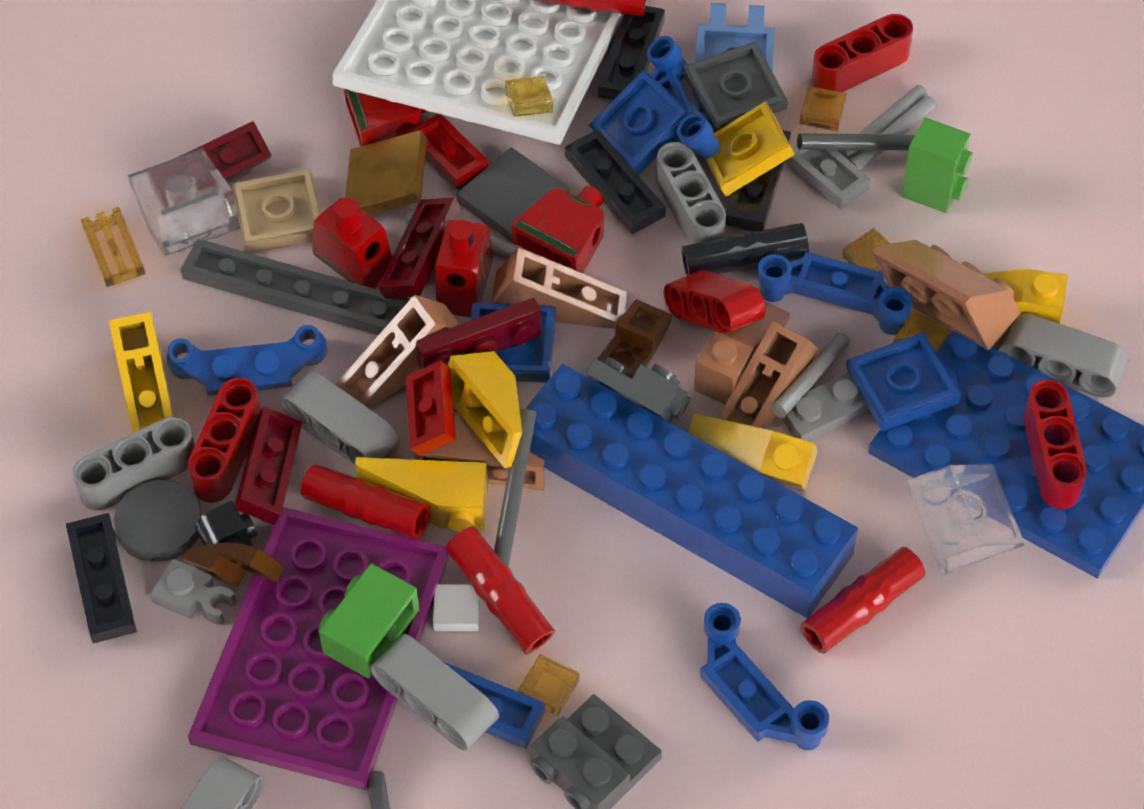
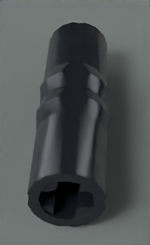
(745, 250)

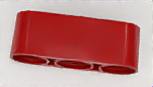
(862, 53)
(714, 301)
(224, 457)
(1049, 460)

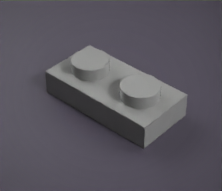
(830, 174)
(826, 408)

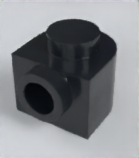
(226, 526)

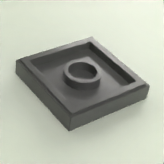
(734, 84)
(506, 190)

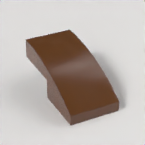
(637, 335)
(231, 561)

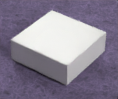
(456, 608)

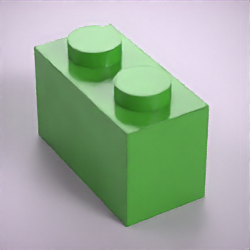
(937, 165)
(368, 619)

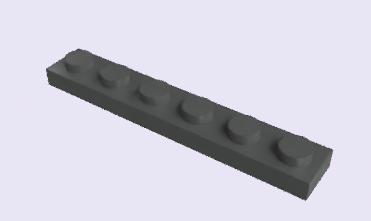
(290, 287)

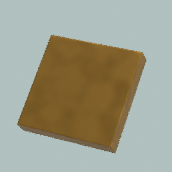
(387, 173)

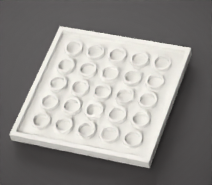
(460, 52)

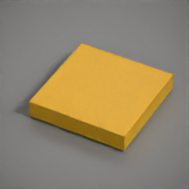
(748, 149)

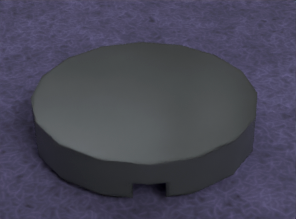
(157, 520)

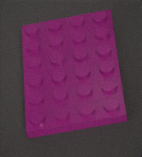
(273, 685)

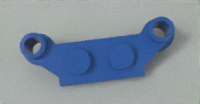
(668, 71)
(836, 284)
(264, 364)
(750, 693)

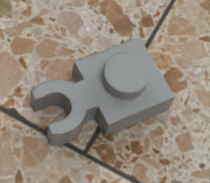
(189, 589)

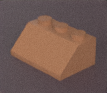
(949, 290)

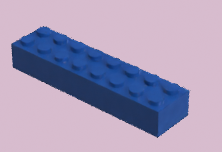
(689, 491)

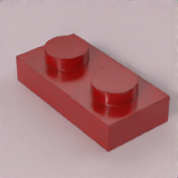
(451, 152)
(430, 408)

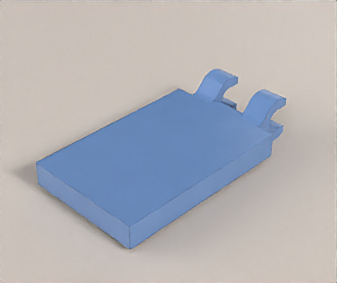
(719, 38)

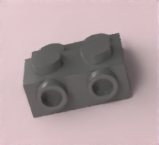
(649, 388)
(593, 756)

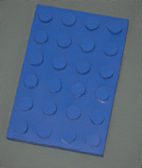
(992, 431)

